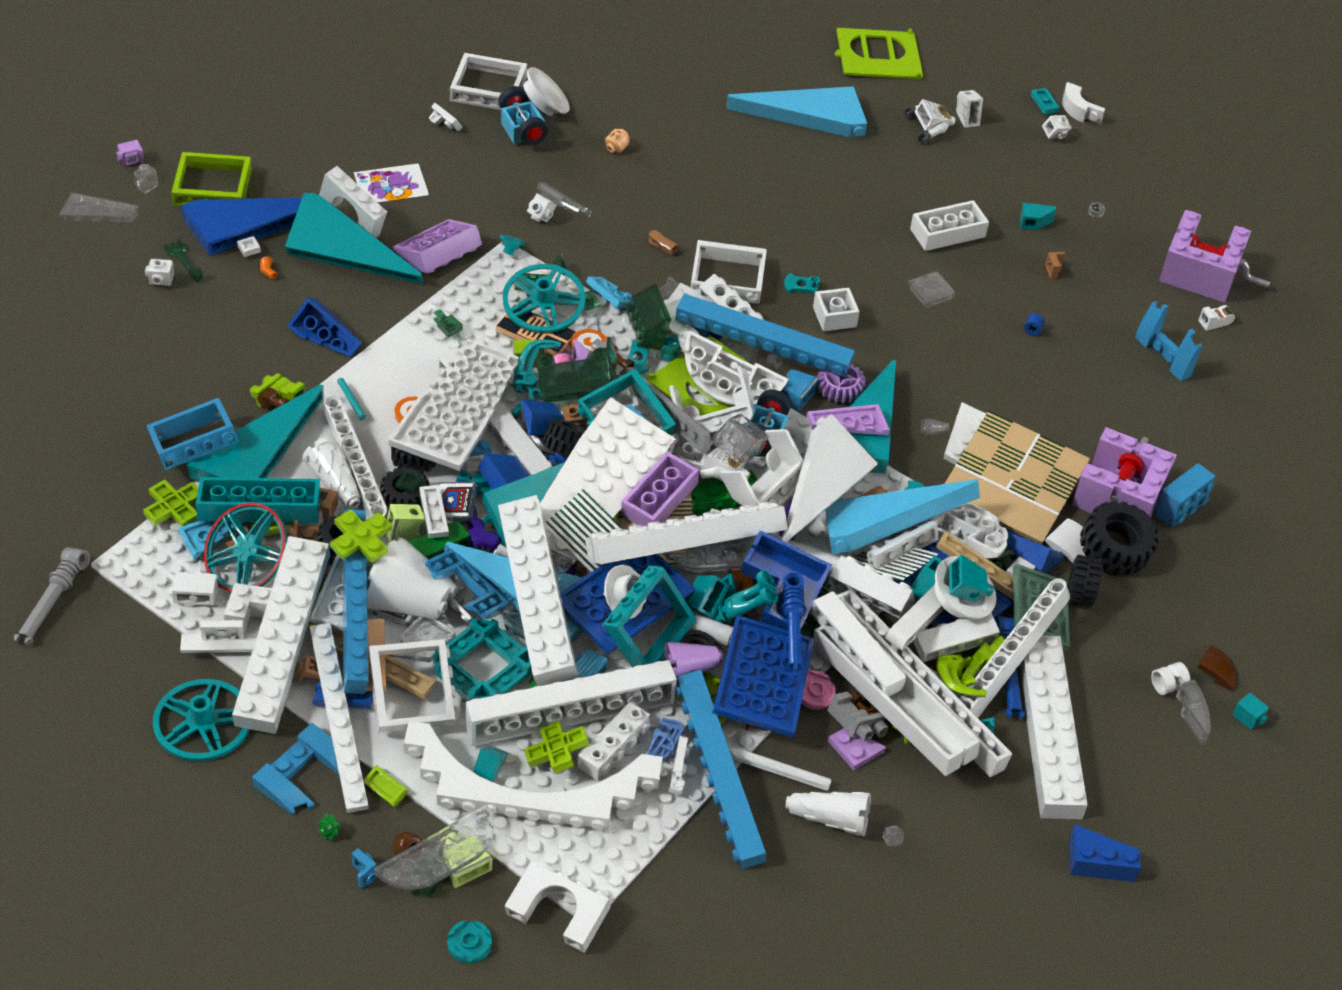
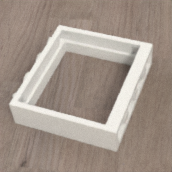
(483, 97)
(734, 254)
(385, 725)

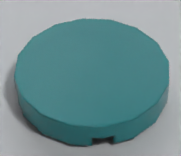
(469, 941)

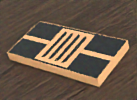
(510, 329)

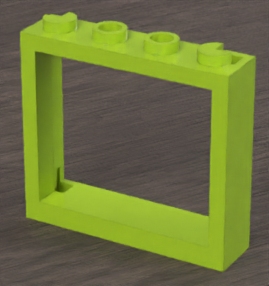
(210, 161)

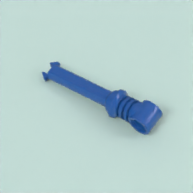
(794, 609)
(1012, 688)

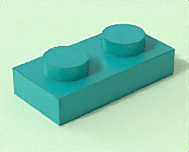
(1045, 101)

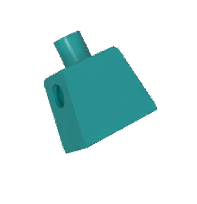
(968, 580)
(708, 594)

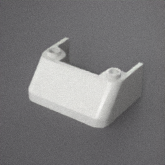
(714, 421)
(778, 482)

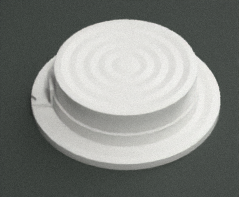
(545, 93)
(958, 606)

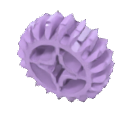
(841, 388)

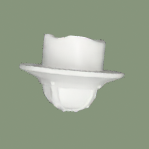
(617, 585)

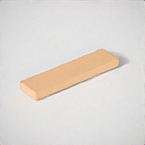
(376, 636)

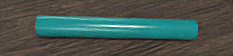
(351, 398)

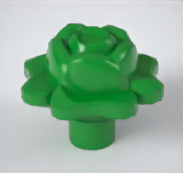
(329, 827)

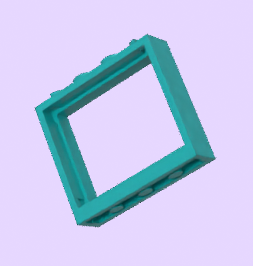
(620, 384)
(629, 604)

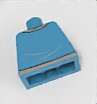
(799, 388)

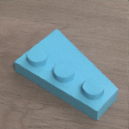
(609, 291)
(196, 533)

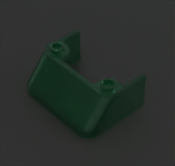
(577, 377)

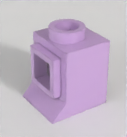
(130, 153)

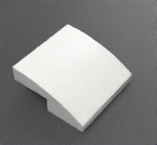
(1067, 539)

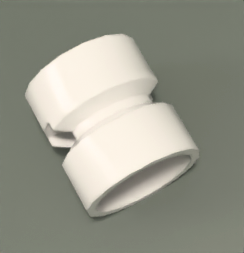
(1169, 678)

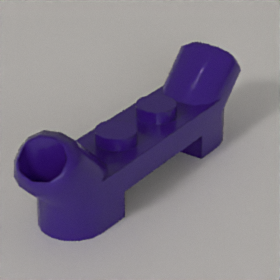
(479, 536)

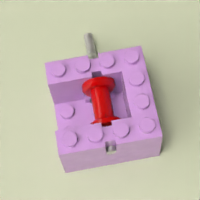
(1205, 267)
(1114, 467)

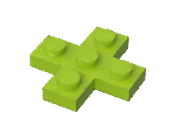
(172, 504)
(361, 536)
(556, 747)

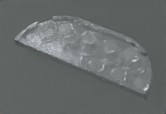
(714, 556)
(440, 853)

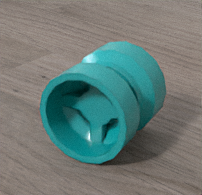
(670, 348)

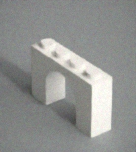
(339, 185)
(541, 882)

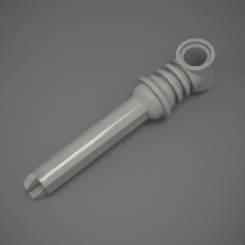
(60, 580)

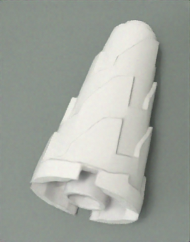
(330, 466)
(834, 809)

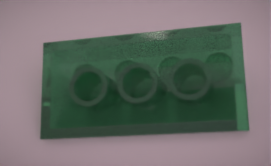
(649, 317)

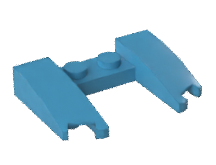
(1149, 334)
(490, 601)
(274, 778)

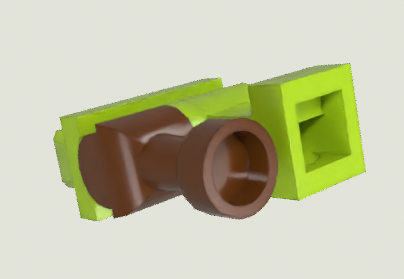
(276, 391)

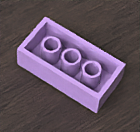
(660, 491)

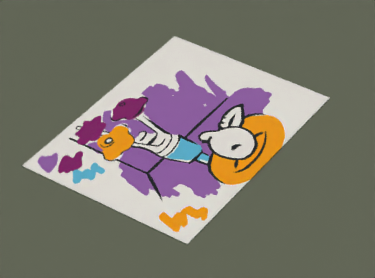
(393, 182)

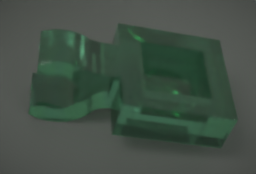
(447, 324)

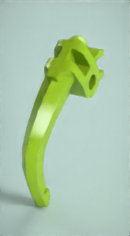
(979, 660)
(950, 670)

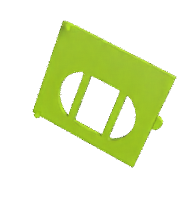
(854, 65)
(677, 375)

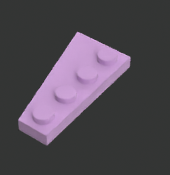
(856, 419)

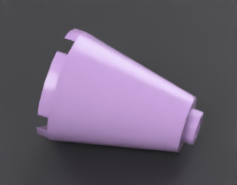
(692, 657)

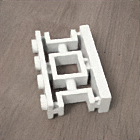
(886, 551)

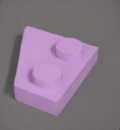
(855, 750)

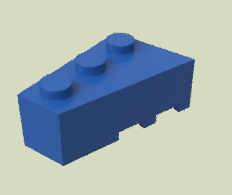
(1102, 857)

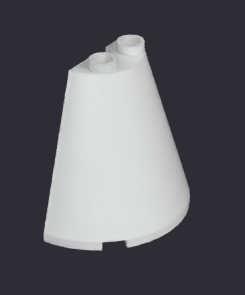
(405, 584)

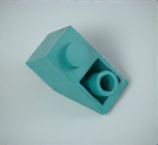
(1036, 216)
(926, 578)

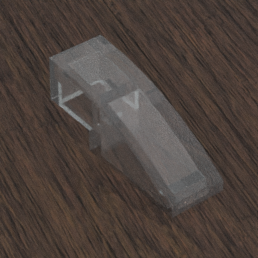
(1195, 710)

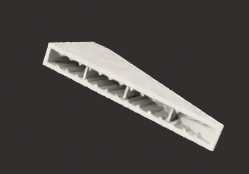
(829, 470)

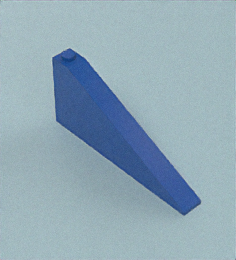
(225, 221)

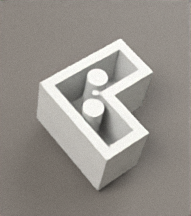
(247, 602)

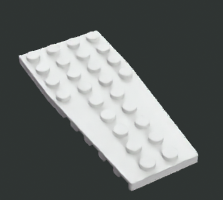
(456, 407)
(606, 463)

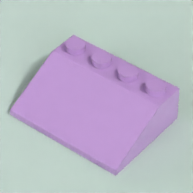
(439, 245)

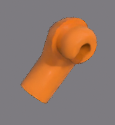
(265, 265)

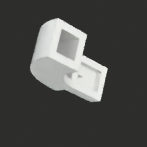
(1078, 107)

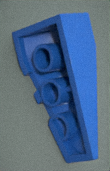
(323, 327)
(1039, 555)

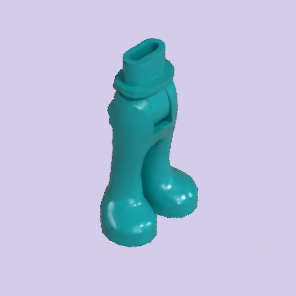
(740, 602)

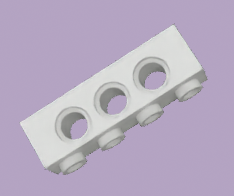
(717, 285)

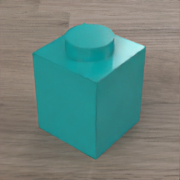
(1251, 711)

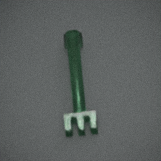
(177, 250)

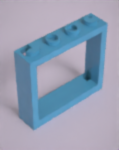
(187, 421)

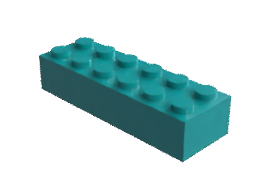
(287, 497)

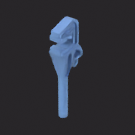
(662, 744)

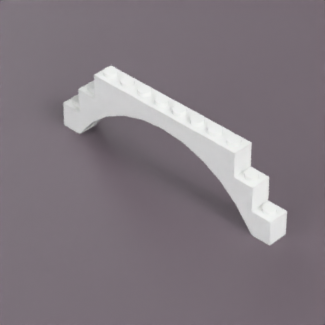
(579, 807)

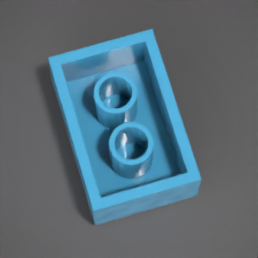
(1185, 495)

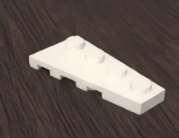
(963, 431)

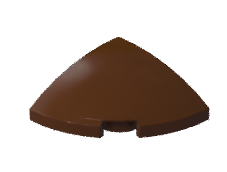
(1218, 665)

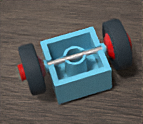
(521, 117)
(771, 414)

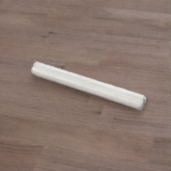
(780, 768)

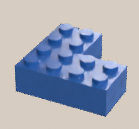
(779, 559)

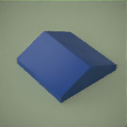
(538, 415)

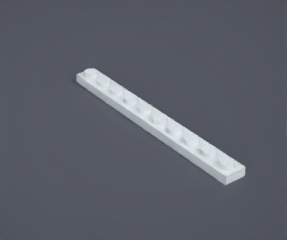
(338, 718)

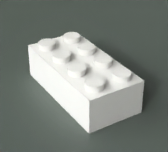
(949, 225)
(873, 587)

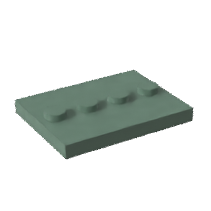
(1028, 586)

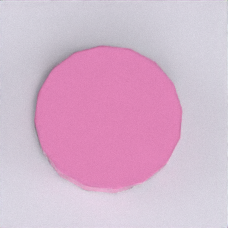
(818, 690)

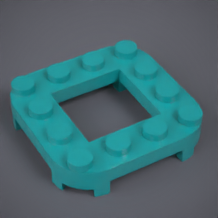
(502, 644)

